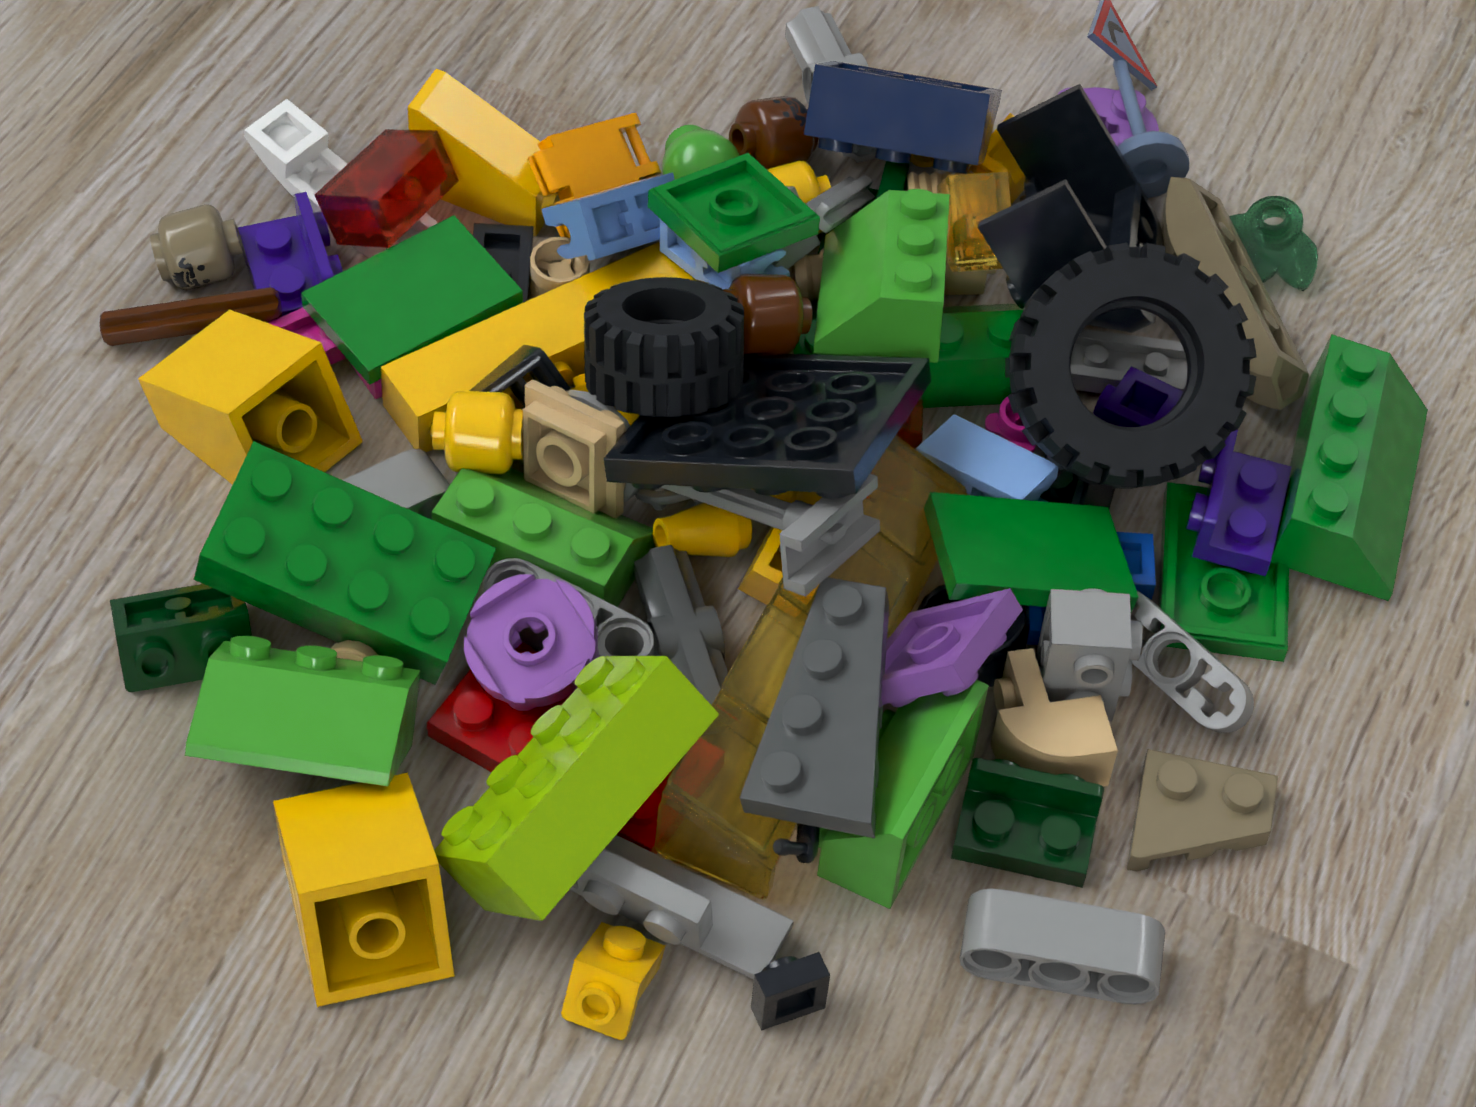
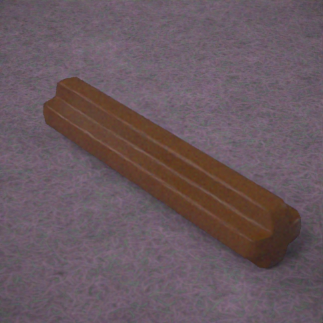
(185, 316)

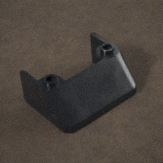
(1073, 201)

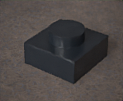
(789, 989)

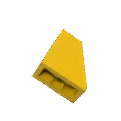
(484, 151)

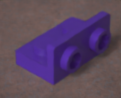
(290, 253)
(1240, 511)

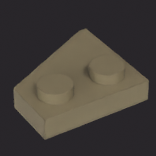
(1198, 809)

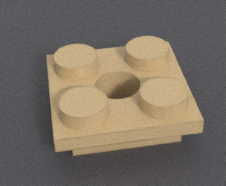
(567, 448)

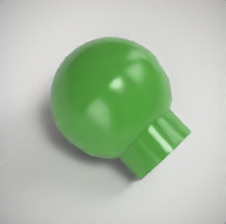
(694, 149)

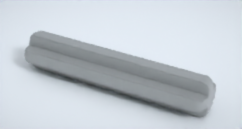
(841, 201)

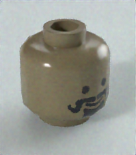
(194, 243)

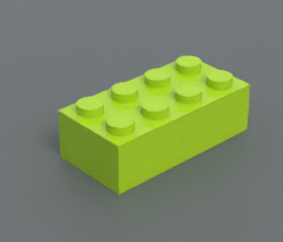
(573, 784)

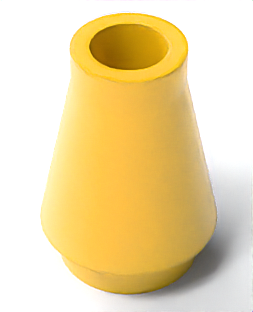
(704, 531)

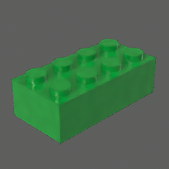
(343, 561)

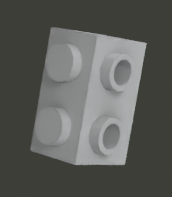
(1088, 646)

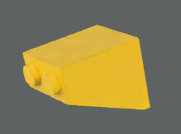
(249, 385)
(364, 889)

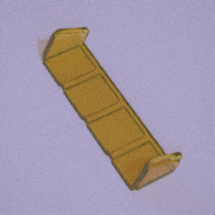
(701, 806)

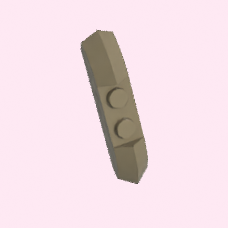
(1200, 227)

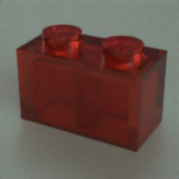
(386, 188)

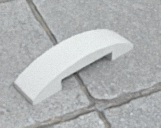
(300, 158)

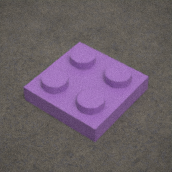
(945, 646)

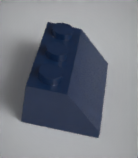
(901, 115)

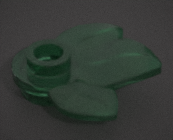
(1278, 247)

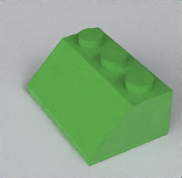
(885, 279)
(546, 531)
(305, 711)
(921, 763)

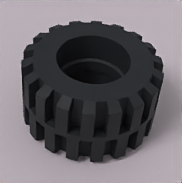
(664, 346)

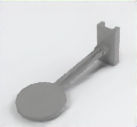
(812, 537)

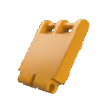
(591, 160)

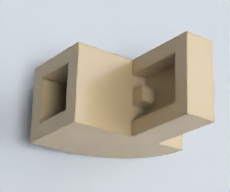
(1048, 735)

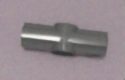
(679, 619)

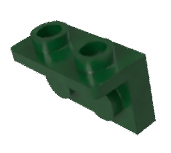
(173, 633)
(1028, 821)

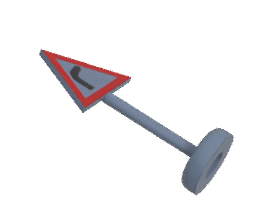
(1151, 154)

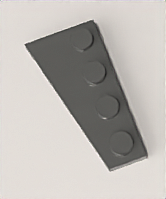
(823, 732)

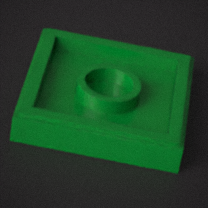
(733, 212)

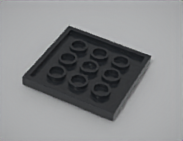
(790, 428)

